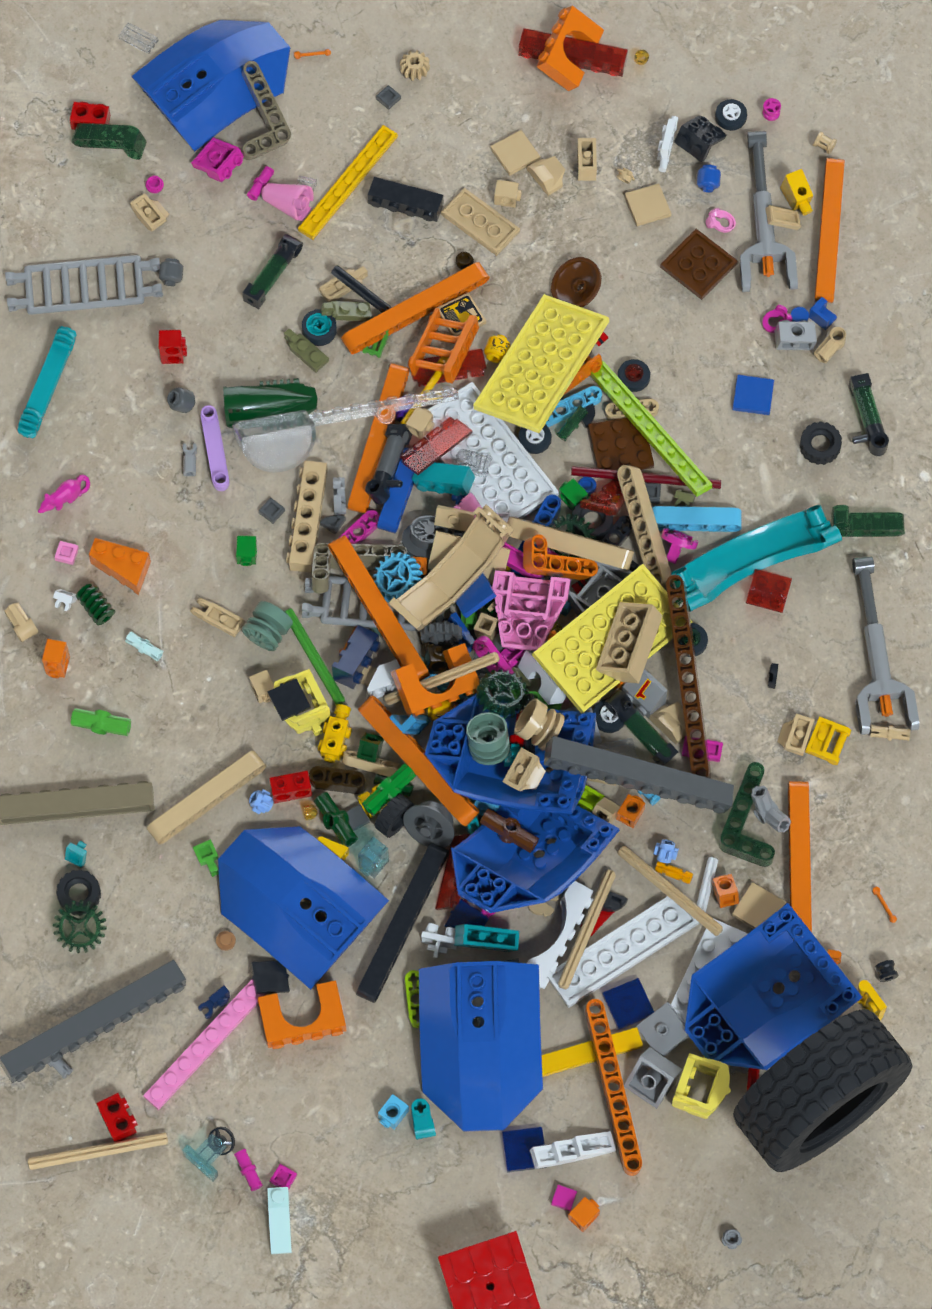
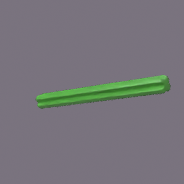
(315, 658)

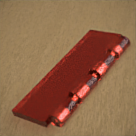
(473, 363)
(439, 444)
(448, 891)

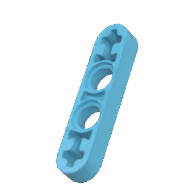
(570, 408)

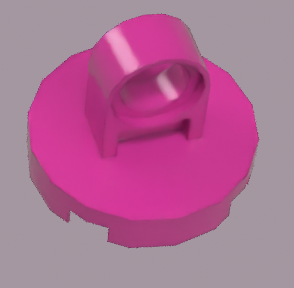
(678, 541)

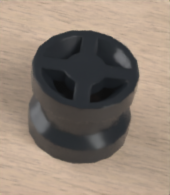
(886, 971)

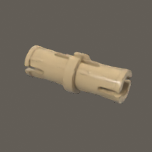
(890, 732)

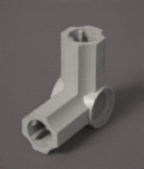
(767, 811)

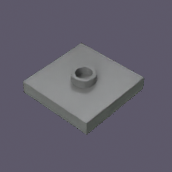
(663, 1029)

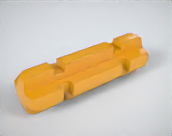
(674, 872)

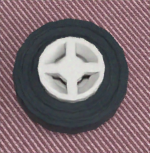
(733, 108)
(535, 446)
(605, 724)

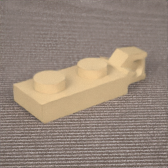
(336, 289)

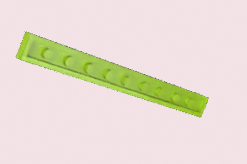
(651, 430)

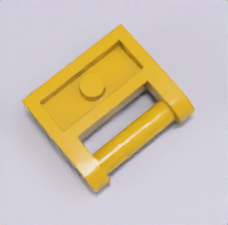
(822, 737)
(871, 999)

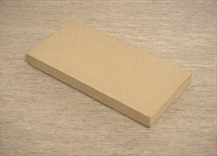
(480, 221)
(445, 542)

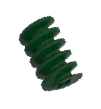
(95, 604)

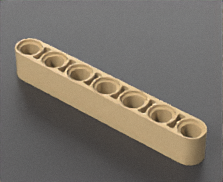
(643, 534)
(573, 543)
(206, 797)

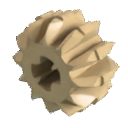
(414, 65)

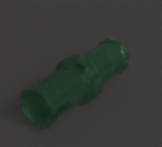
(572, 423)

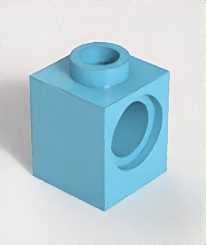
(393, 1104)

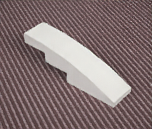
(573, 1150)

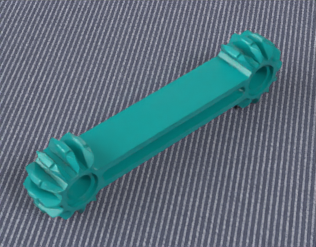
(47, 381)

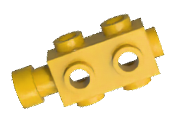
(335, 736)

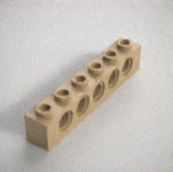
(310, 472)

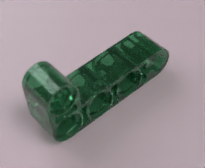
(110, 137)
(867, 524)

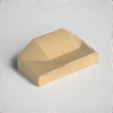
(547, 174)
(149, 212)
(670, 721)
(796, 734)
(525, 771)

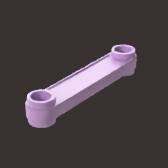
(214, 448)

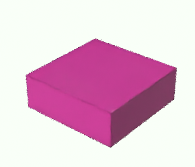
(283, 1177)
(564, 1198)

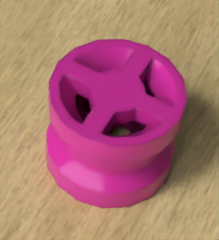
(774, 105)

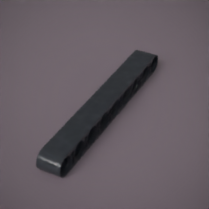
(402, 923)

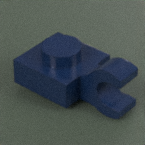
(217, 999)

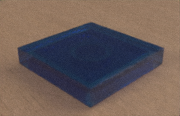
(628, 1003)
(518, 1145)

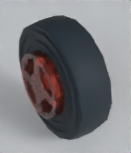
(638, 370)

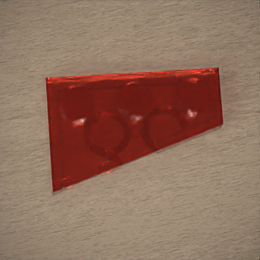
(606, 501)

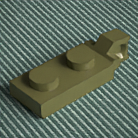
(347, 310)
(306, 350)

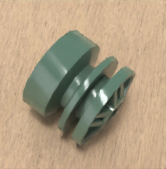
(267, 626)
(488, 738)

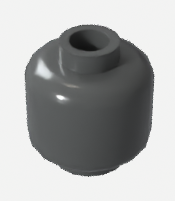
(171, 272)
(181, 400)

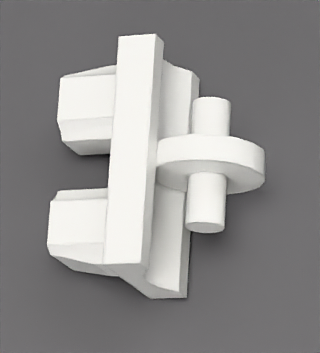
(437, 942)

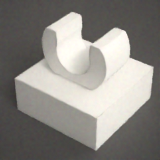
(64, 596)

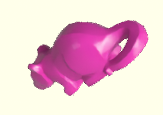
(66, 492)

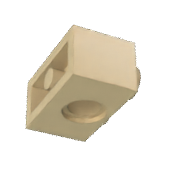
(587, 159)

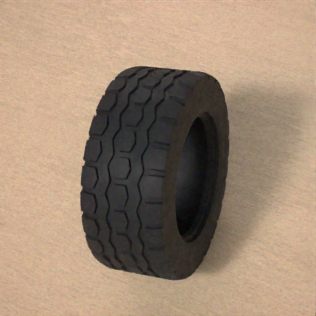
(822, 1090)

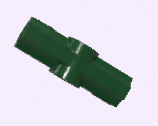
(335, 819)

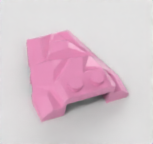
(527, 608)

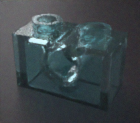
(373, 858)

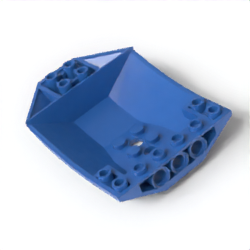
(222, 95)
(451, 757)
(508, 877)
(262, 889)
(733, 1003)
(485, 1072)

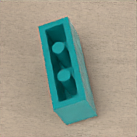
(445, 479)
(486, 938)

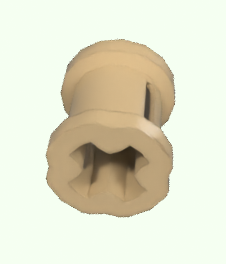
(825, 142)

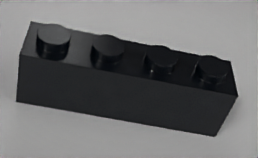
(405, 199)

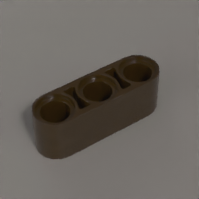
(329, 774)

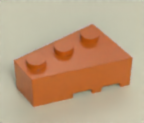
(121, 562)

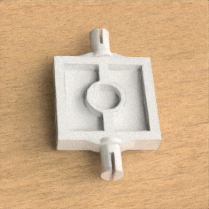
(666, 143)

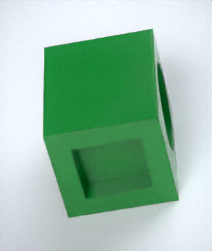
(572, 493)
(246, 550)

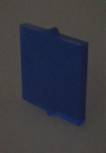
(466, 914)

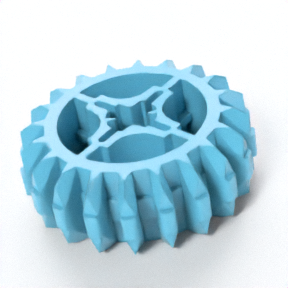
(402, 565)

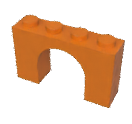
(553, 58)
(417, 698)
(329, 1021)

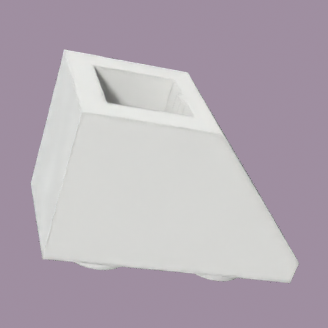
(382, 680)

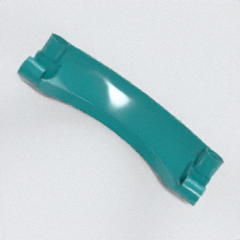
(756, 549)

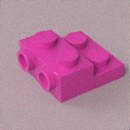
(218, 159)

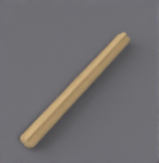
(449, 675)
(671, 891)
(586, 929)
(97, 1151)

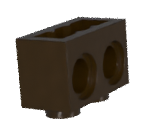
(435, 659)

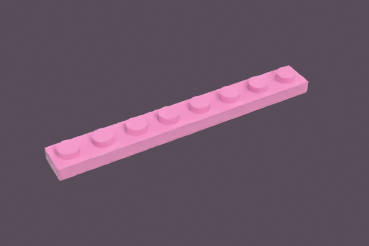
(203, 1046)

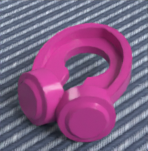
(780, 310)

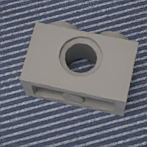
(788, 341)

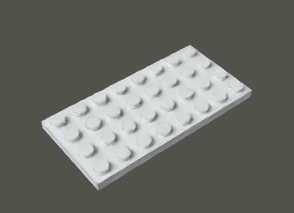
(514, 479)

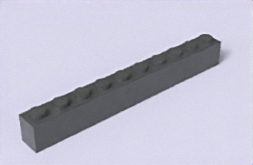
(638, 775)
(93, 1021)

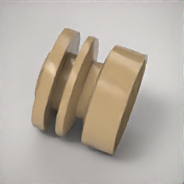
(538, 723)

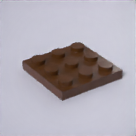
(698, 264)
(619, 444)

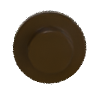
(464, 260)

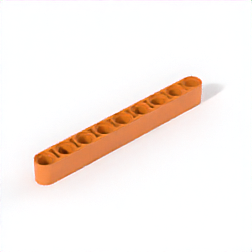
(829, 229)
(414, 308)
(393, 386)
(376, 606)
(415, 758)
(800, 850)
(613, 1096)

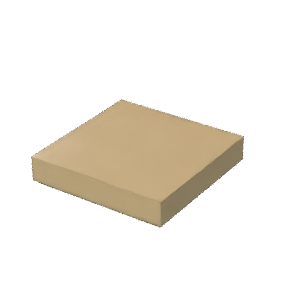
(515, 152)
(648, 204)
(757, 906)

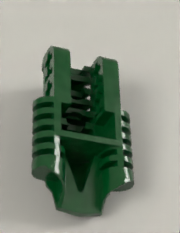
(267, 400)

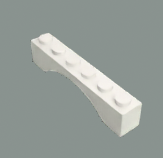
(572, 905)

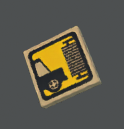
(459, 311)

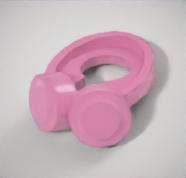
(711, 221)

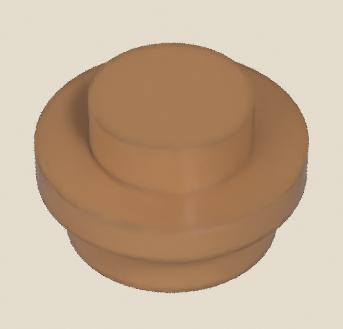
(225, 940)

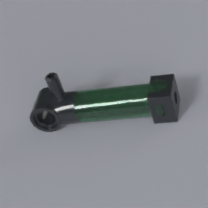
(287, 249)
(861, 389)
(622, 707)

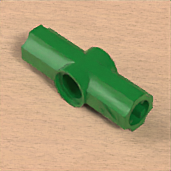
(389, 789)

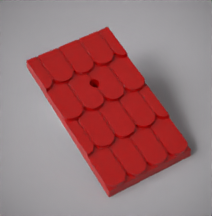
(489, 1265)

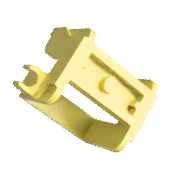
(312, 719)
(718, 1091)

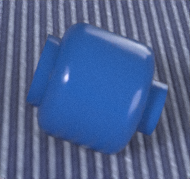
(708, 178)

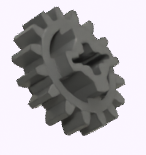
(441, 633)

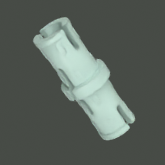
(144, 646)

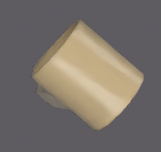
(830, 345)
(21, 623)

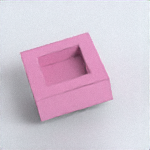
(66, 553)

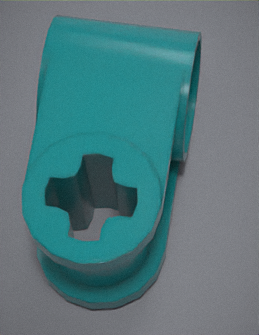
(422, 1122)

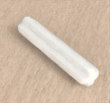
(707, 883)

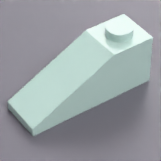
(279, 1220)

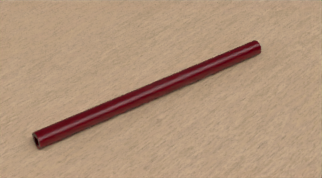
(648, 477)

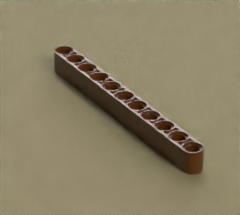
(686, 669)

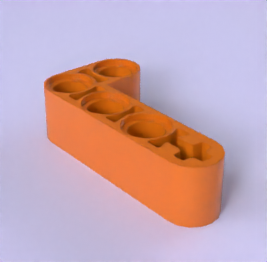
(560, 563)

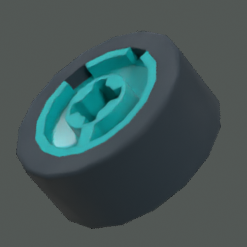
(318, 336)

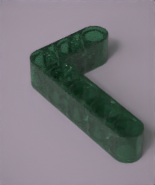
(741, 816)

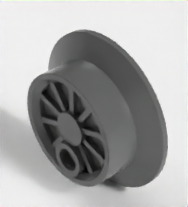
(420, 535)
(430, 824)

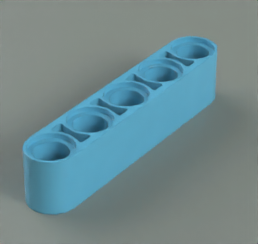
(698, 518)

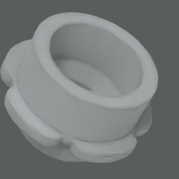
(735, 1235)

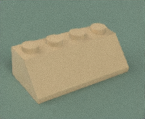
(629, 641)

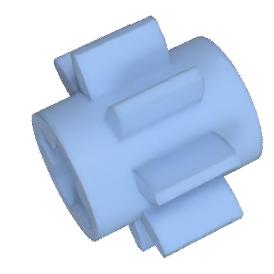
(261, 801)
(666, 851)

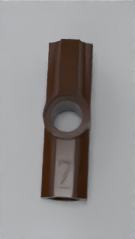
(509, 830)

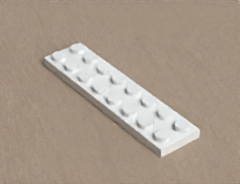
(624, 949)

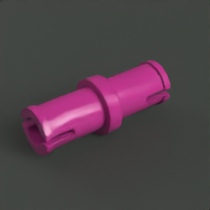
(260, 182)
(248, 1170)

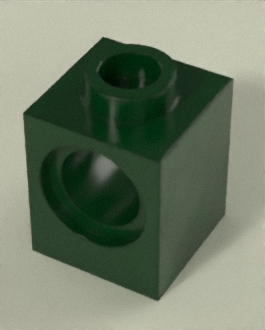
(370, 747)

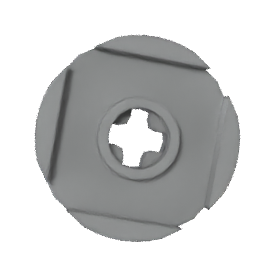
(339, 495)

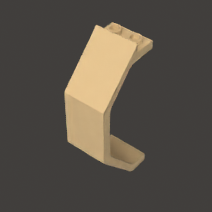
(456, 570)

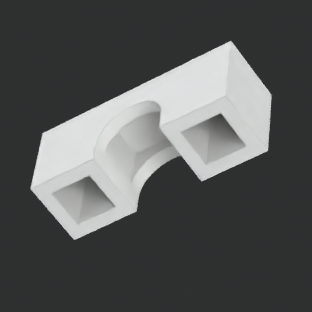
(549, 689)

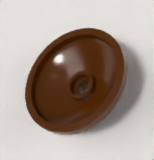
(572, 277)

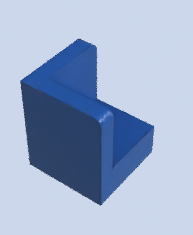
(821, 314)

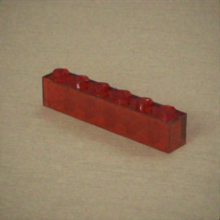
(581, 53)

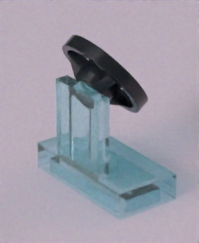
(209, 1152)

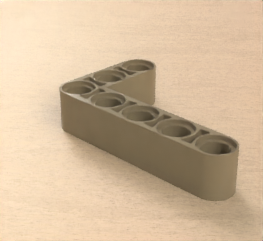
(266, 113)
(324, 561)

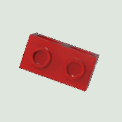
(91, 113)
(172, 347)
(290, 787)
(113, 1119)

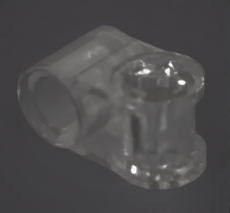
(475, 461)

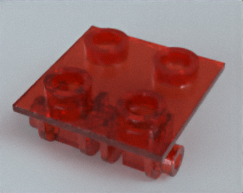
(768, 591)

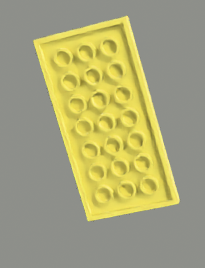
(541, 363)
(576, 649)

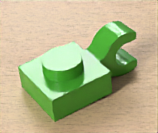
(207, 855)

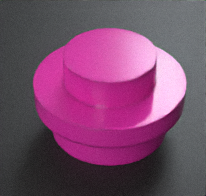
(154, 184)

